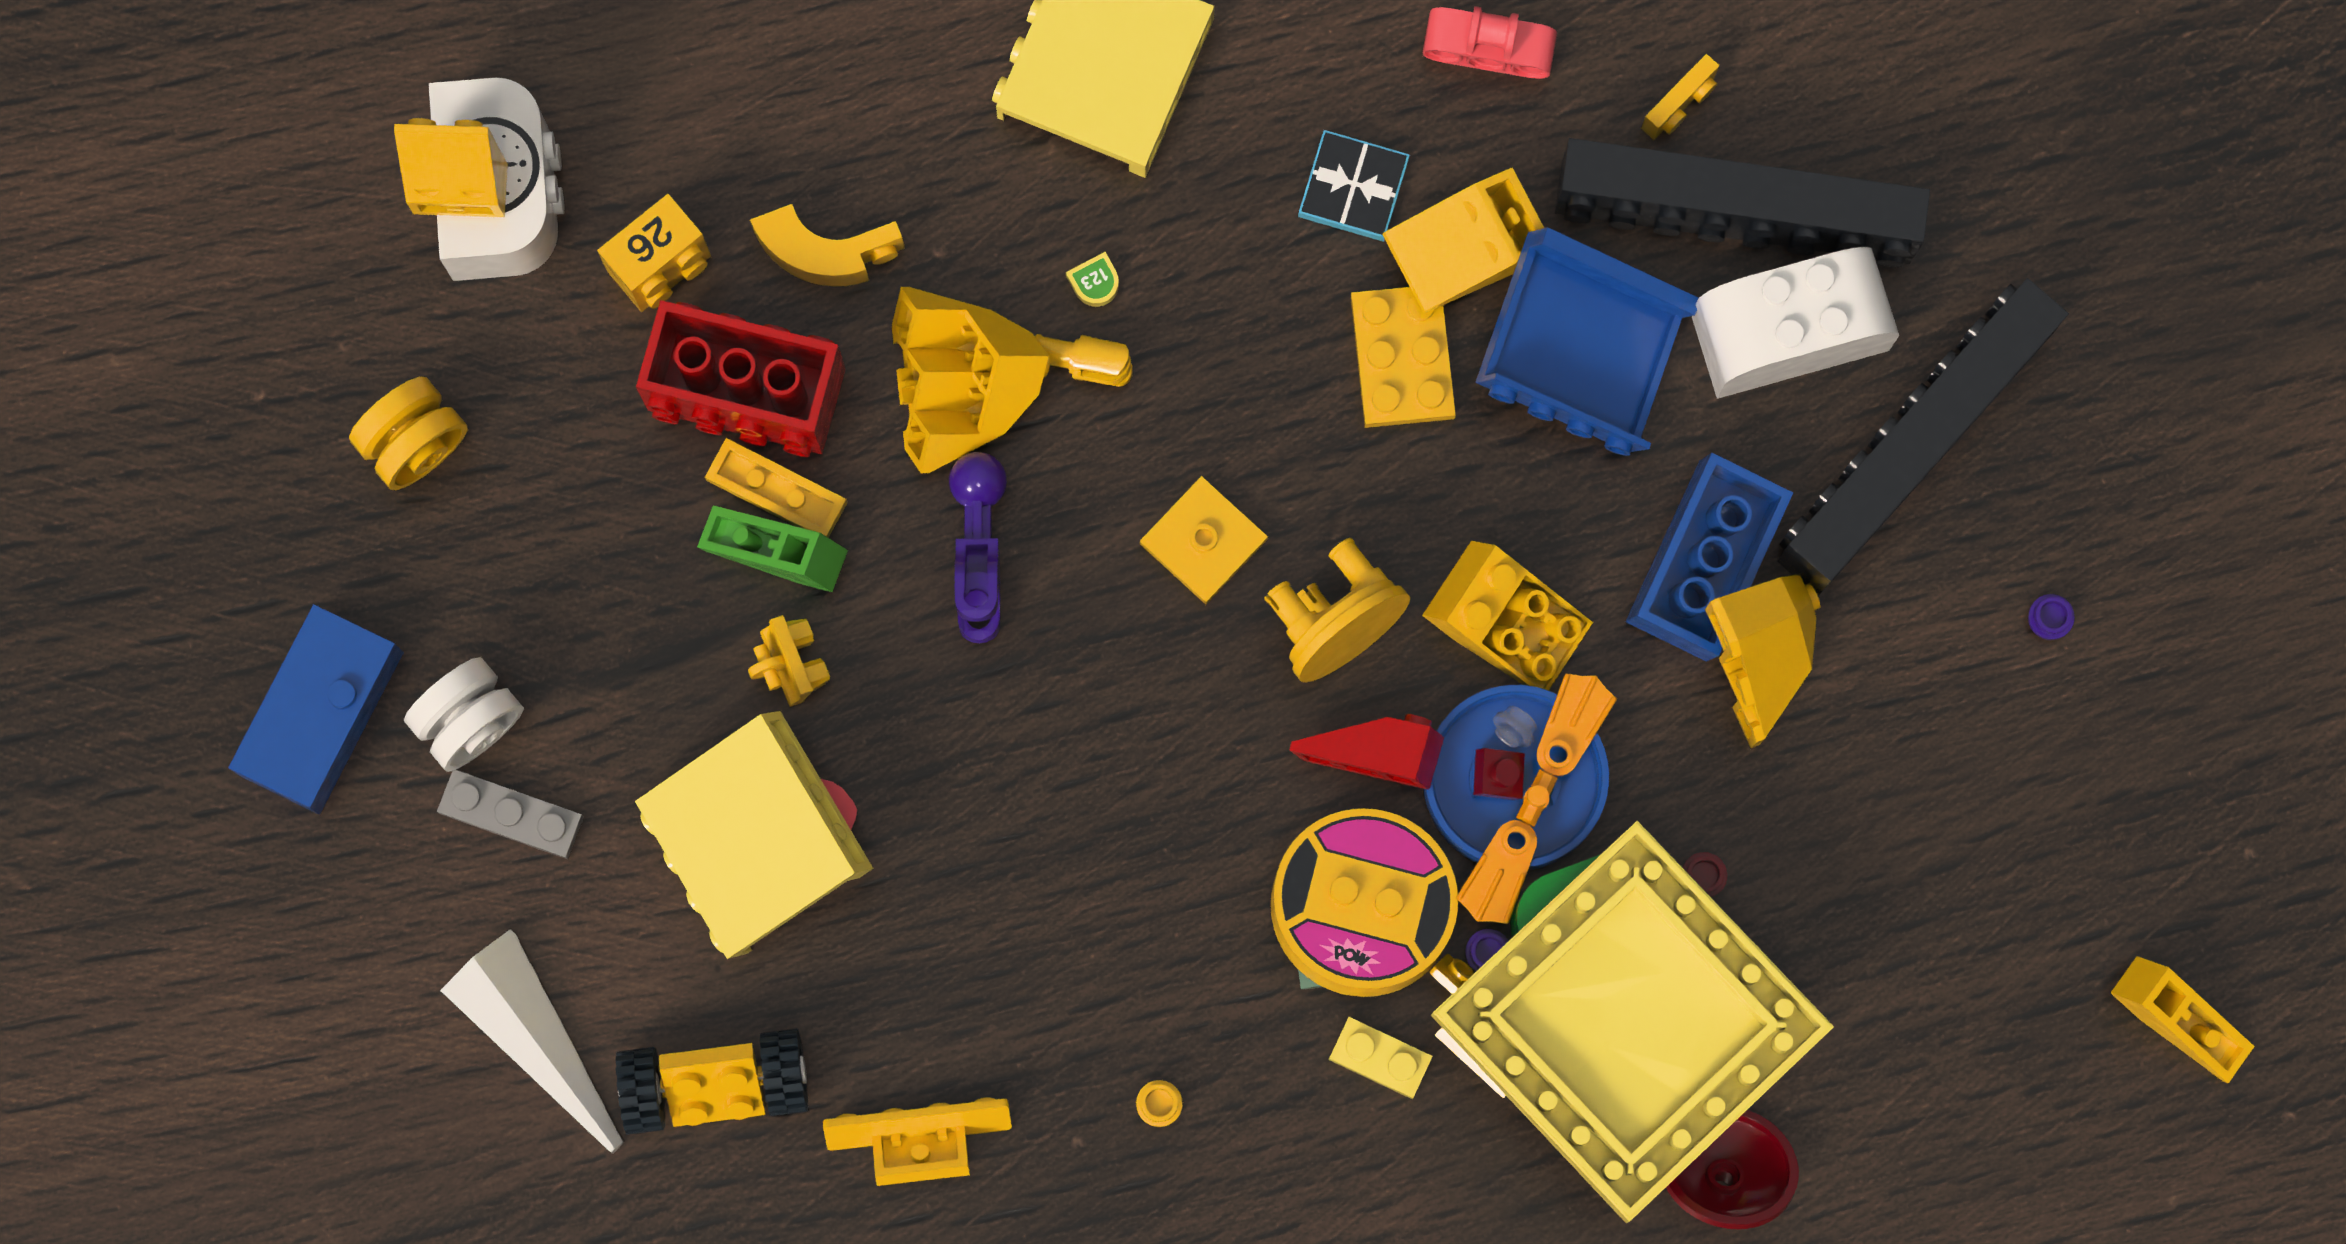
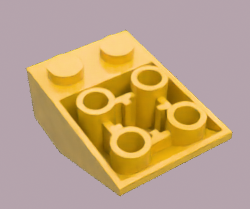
(451, 168)
(1464, 240)
(1507, 616)

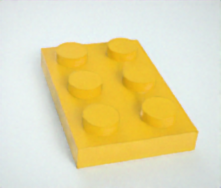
(1401, 359)

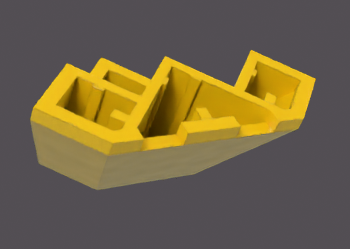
(961, 375)
(1766, 648)

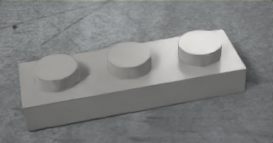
(510, 814)

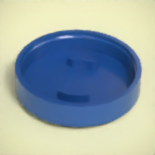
(1472, 820)

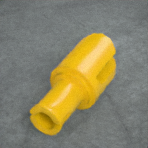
(1090, 359)

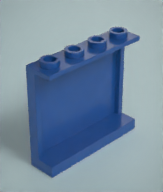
(1583, 340)

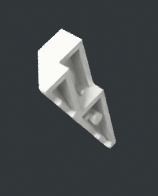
(511, 1006)

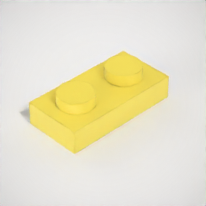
(1380, 1057)

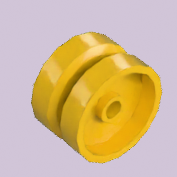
(408, 433)

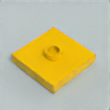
(1203, 540)

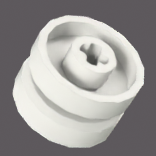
(463, 714)

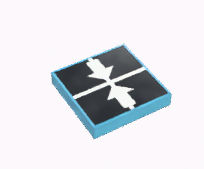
(1353, 185)

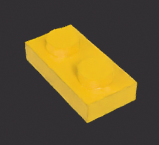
(1669, 111)

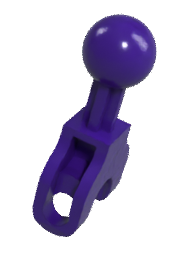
(978, 484)

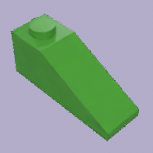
(774, 548)

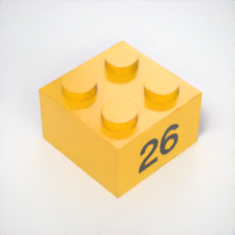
(655, 254)

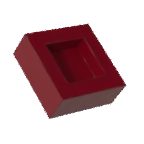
(1499, 774)

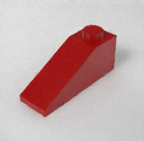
(1381, 748)

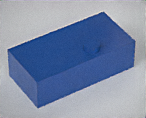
(1708, 553)
(316, 709)

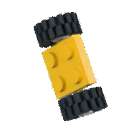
(711, 1083)

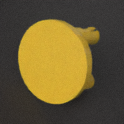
(1337, 633)

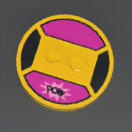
(1364, 902)

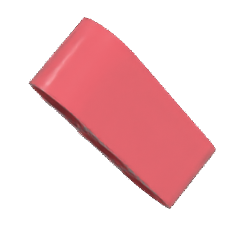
(1490, 42)

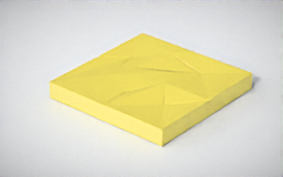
(1632, 1021)

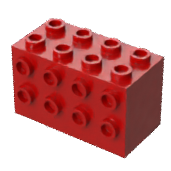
(741, 378)

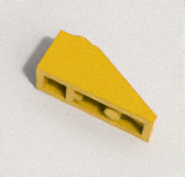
(2182, 1017)

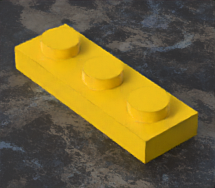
(775, 489)

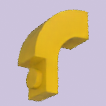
(823, 259)

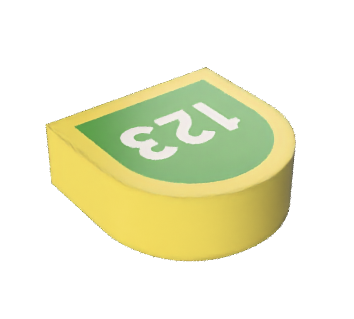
(1094, 281)

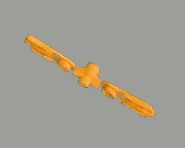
(1501, 871)

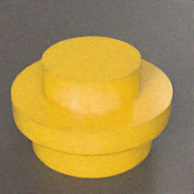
(1159, 1103)

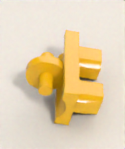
(781, 661)

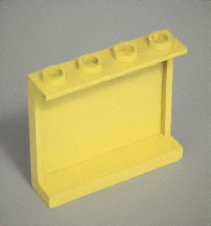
(1105, 72)
(752, 833)

